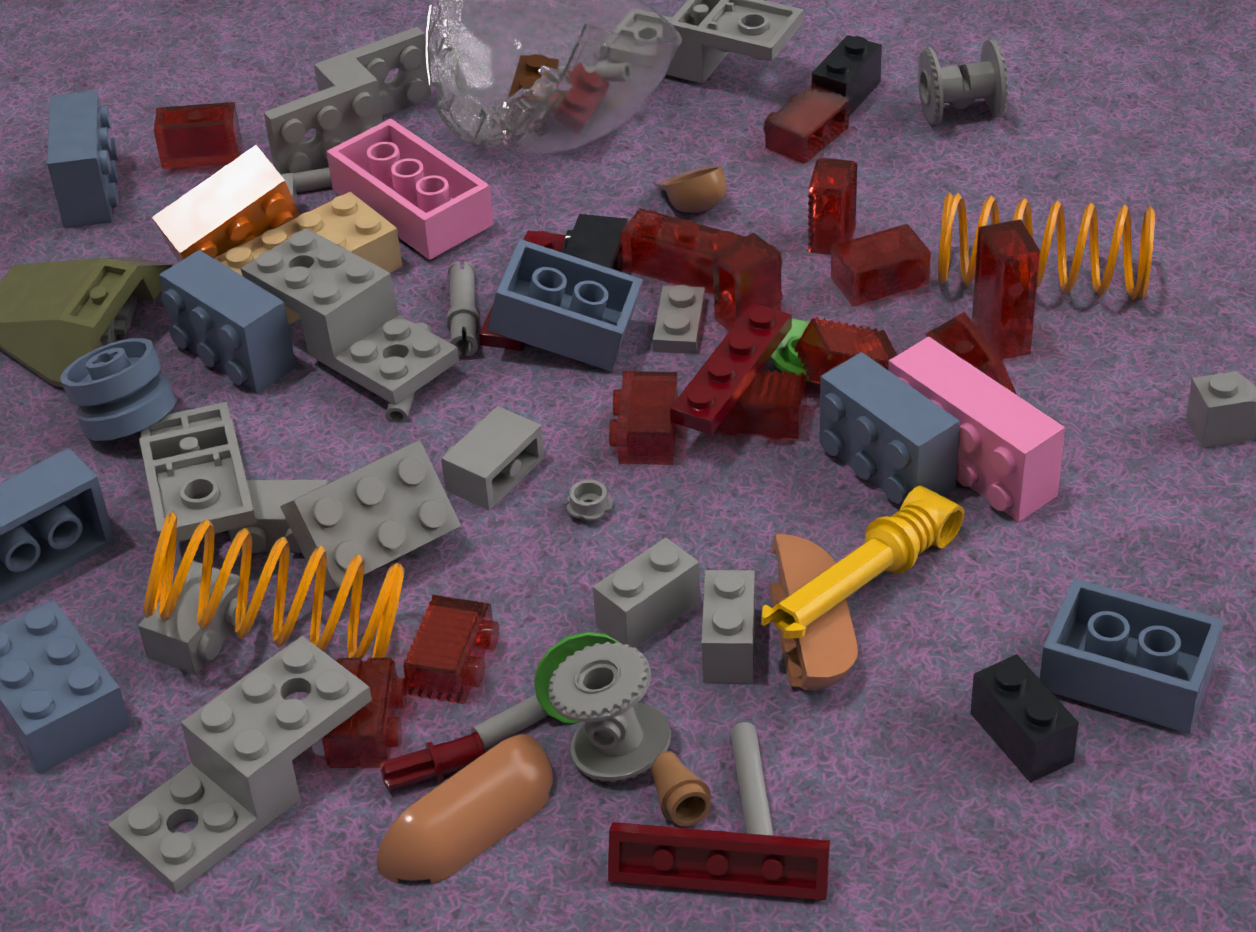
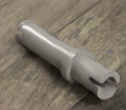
(462, 316)

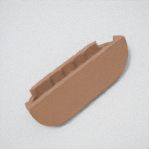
(830, 641)
(467, 812)

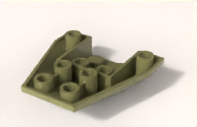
(64, 307)

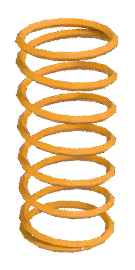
(1056, 215)
(162, 574)

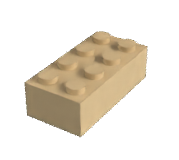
(344, 222)

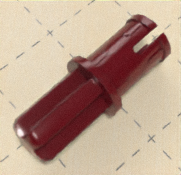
(431, 762)

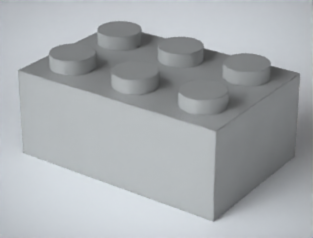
(373, 513)

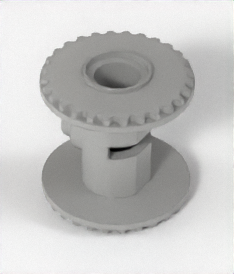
(963, 83)
(603, 692)

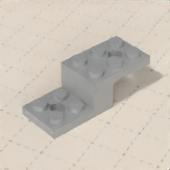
(724, 26)
(348, 100)
(351, 315)
(196, 471)
(240, 763)

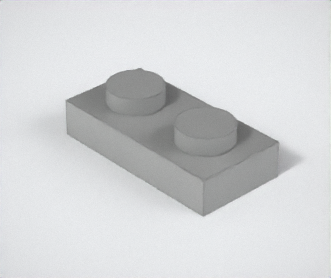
(679, 319)

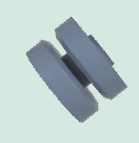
(118, 389)

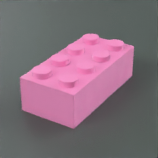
(412, 187)
(1005, 444)

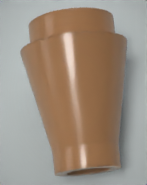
(680, 792)

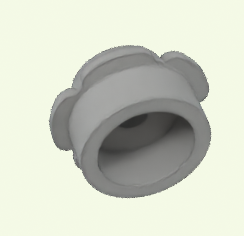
(588, 500)

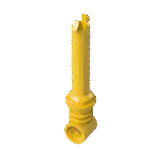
(888, 546)

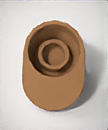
(696, 189)

